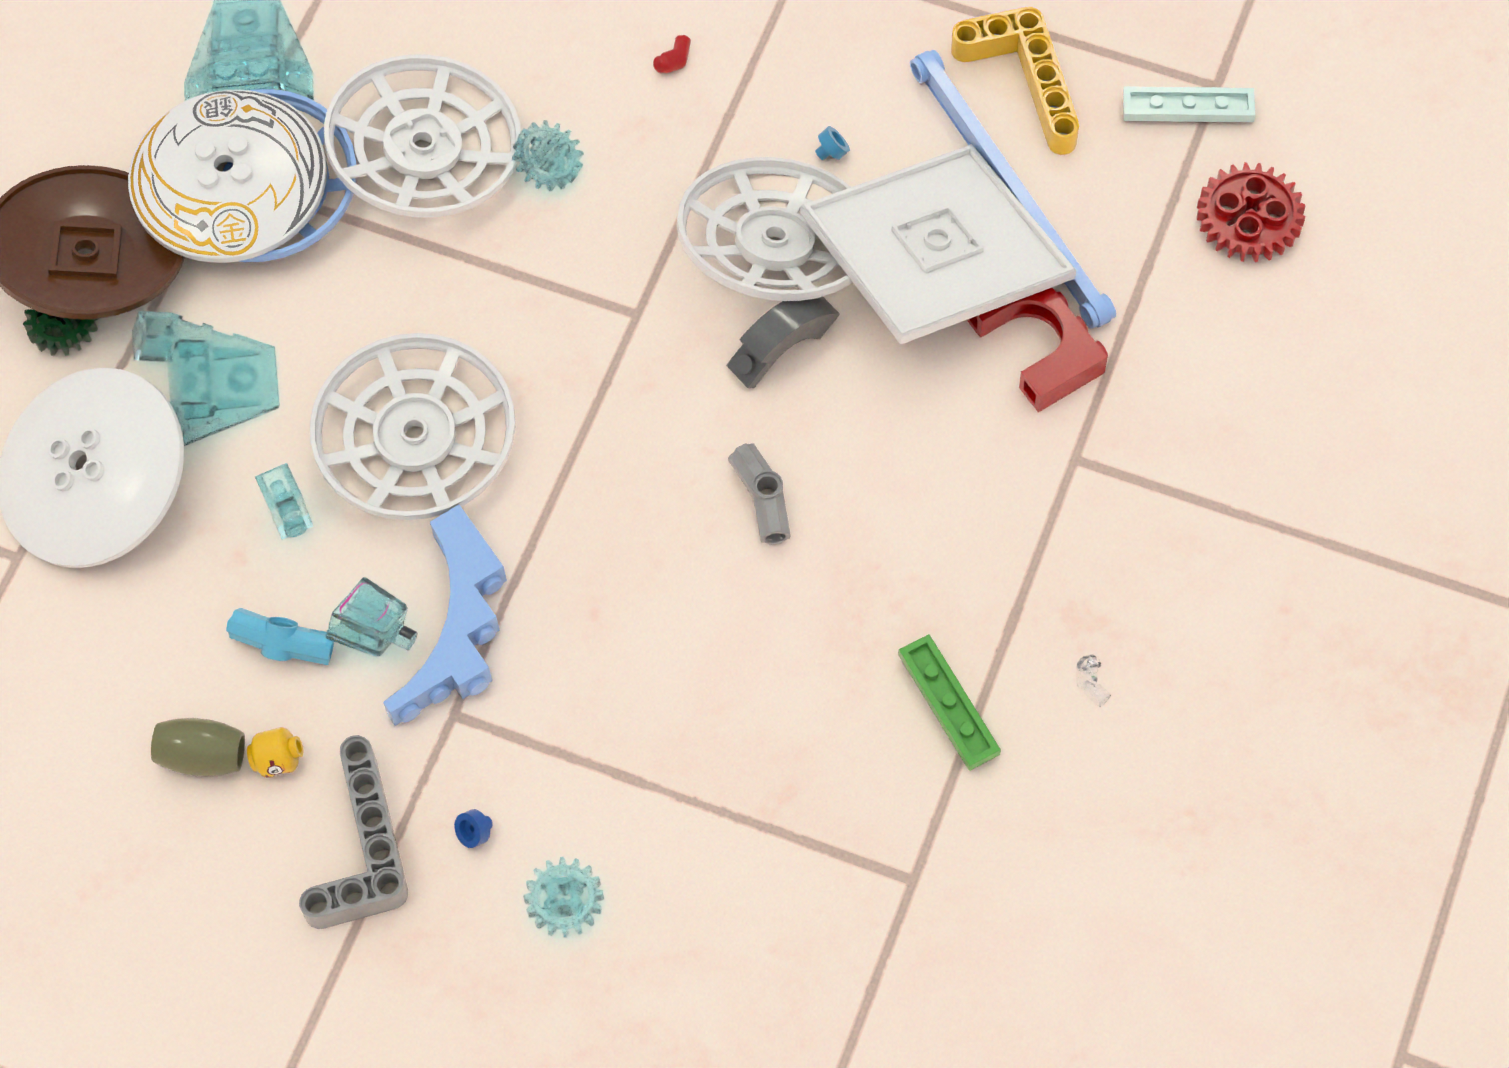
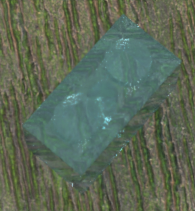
(284, 501)

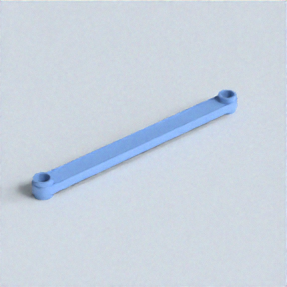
(929, 68)

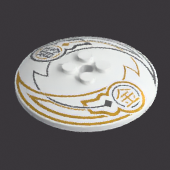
(236, 212)

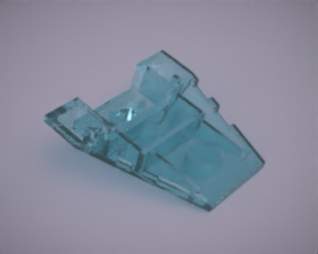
(248, 49)

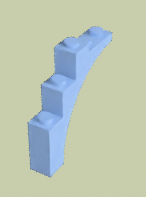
(469, 621)

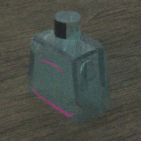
(370, 620)

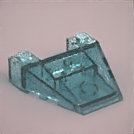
(211, 375)

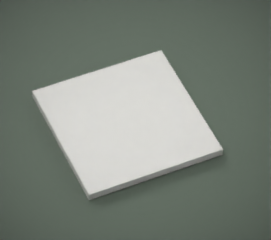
(937, 243)

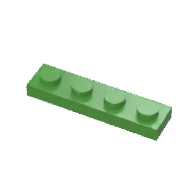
(949, 702)

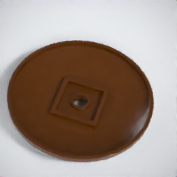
(71, 210)

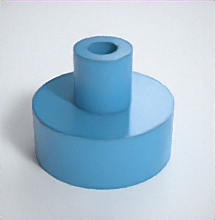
(831, 144)

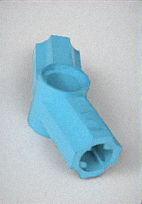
(279, 637)

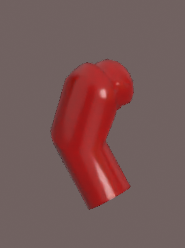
(675, 58)

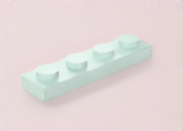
(1188, 104)

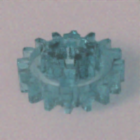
(547, 156)
(553, 886)

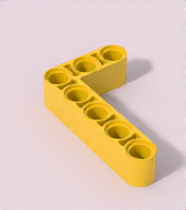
(1016, 37)

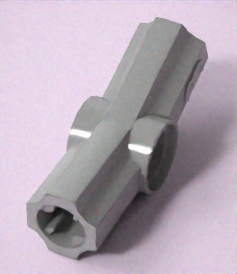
(771, 508)

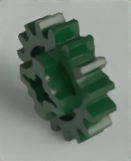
(50, 333)

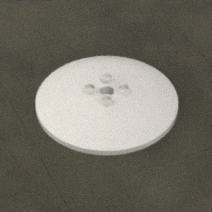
(124, 485)

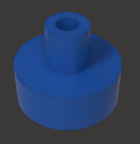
(472, 828)

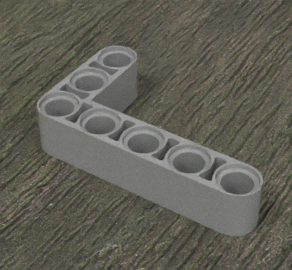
(372, 840)

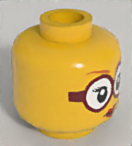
(274, 752)

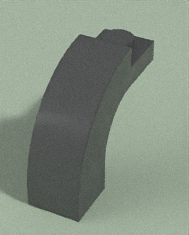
(776, 333)

